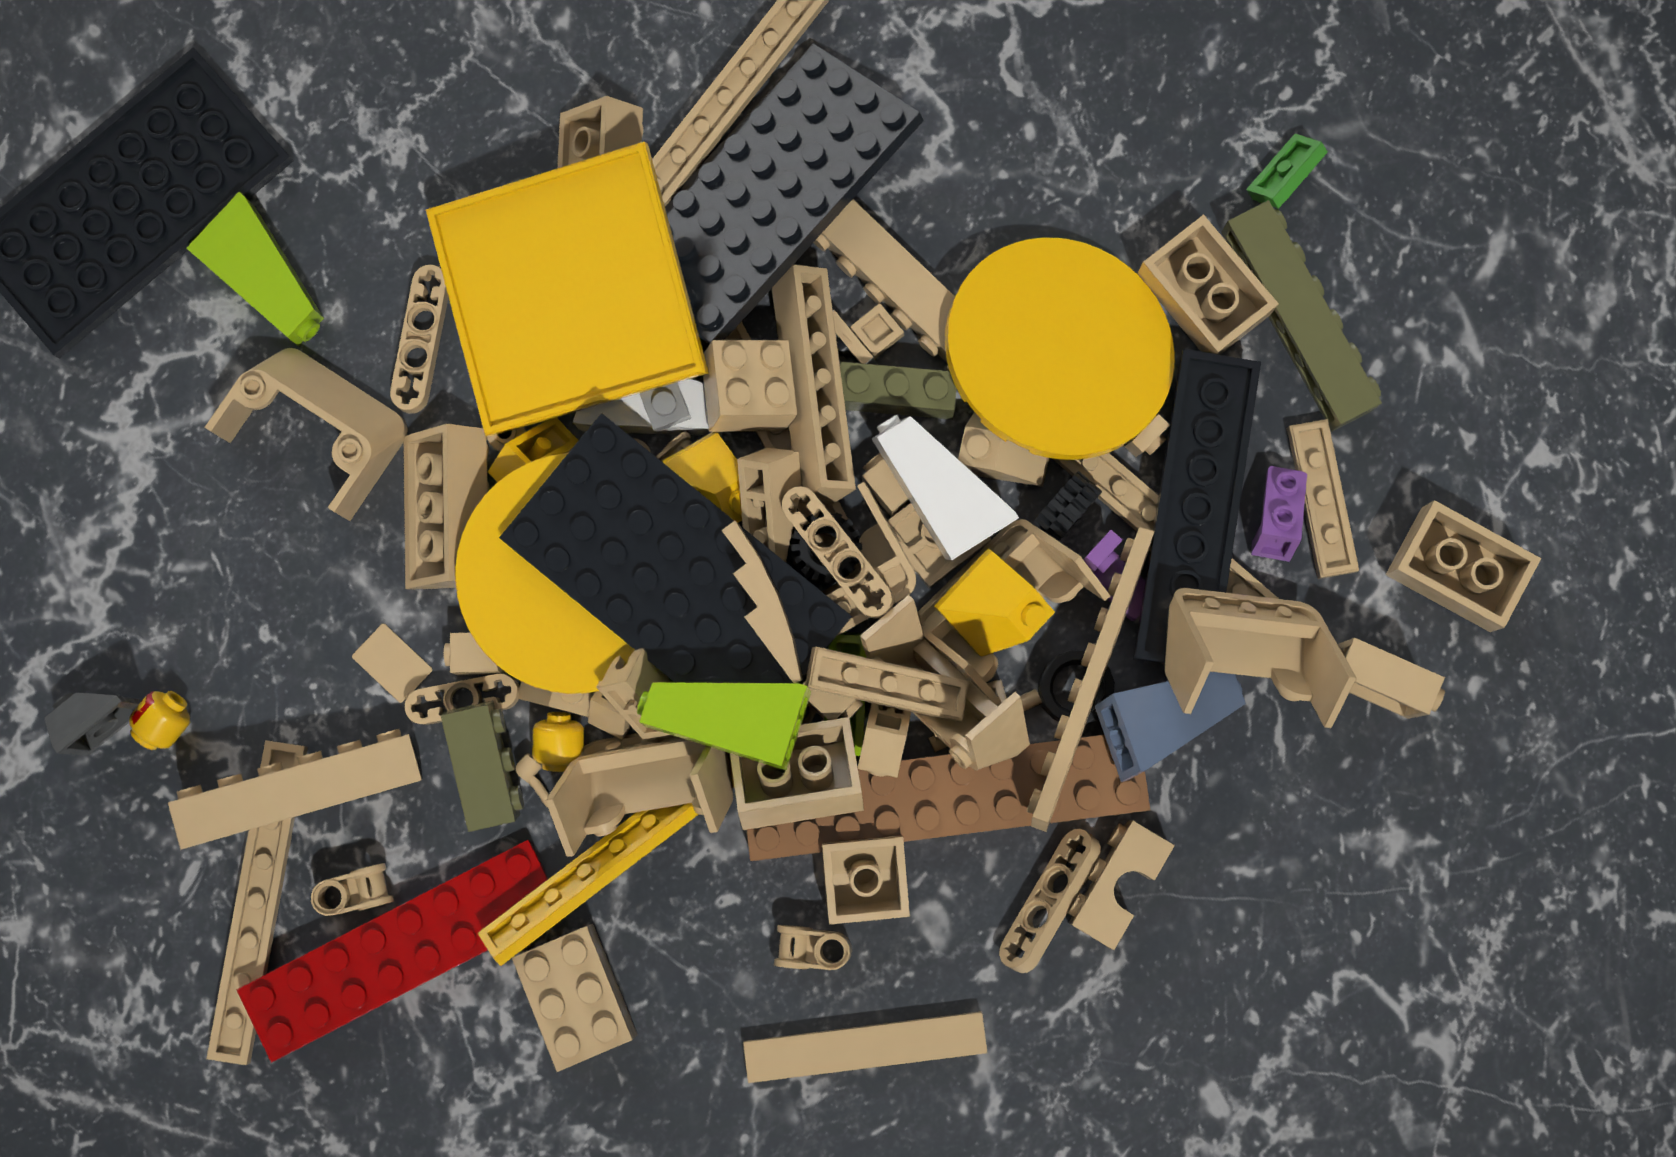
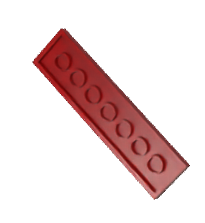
(387, 954)

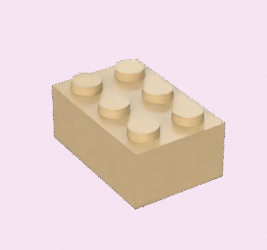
(1207, 287)
(1463, 566)
(817, 782)
(574, 997)

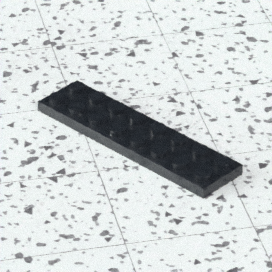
(1198, 488)

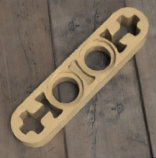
(415, 338)
(835, 554)
(1055, 903)

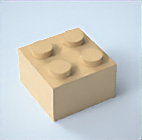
(749, 385)

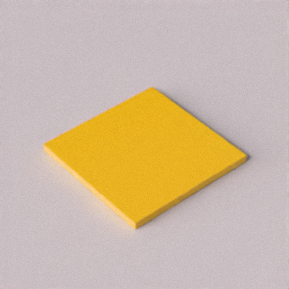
(567, 290)

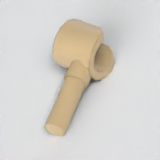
(527, 769)

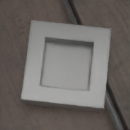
(665, 406)

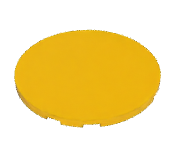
(1059, 348)
(516, 610)

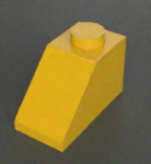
(539, 442)

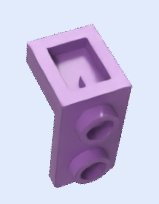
(1281, 514)
(1106, 562)

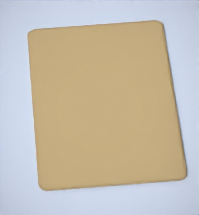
(392, 663)

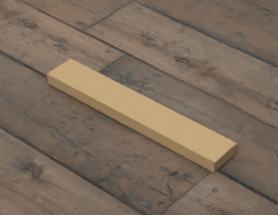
(865, 1047)

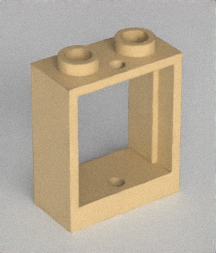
(1392, 680)

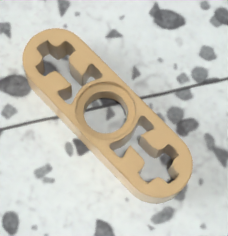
(432, 694)

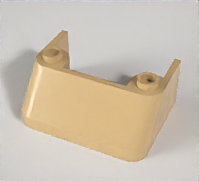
(368, 427)
(887, 558)
(1037, 558)
(1255, 639)
(987, 730)
(638, 776)

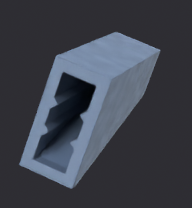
(1150, 725)

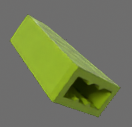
(253, 264)
(737, 718)

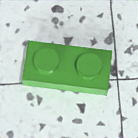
(1287, 170)

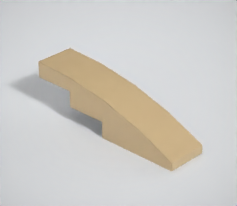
(769, 617)

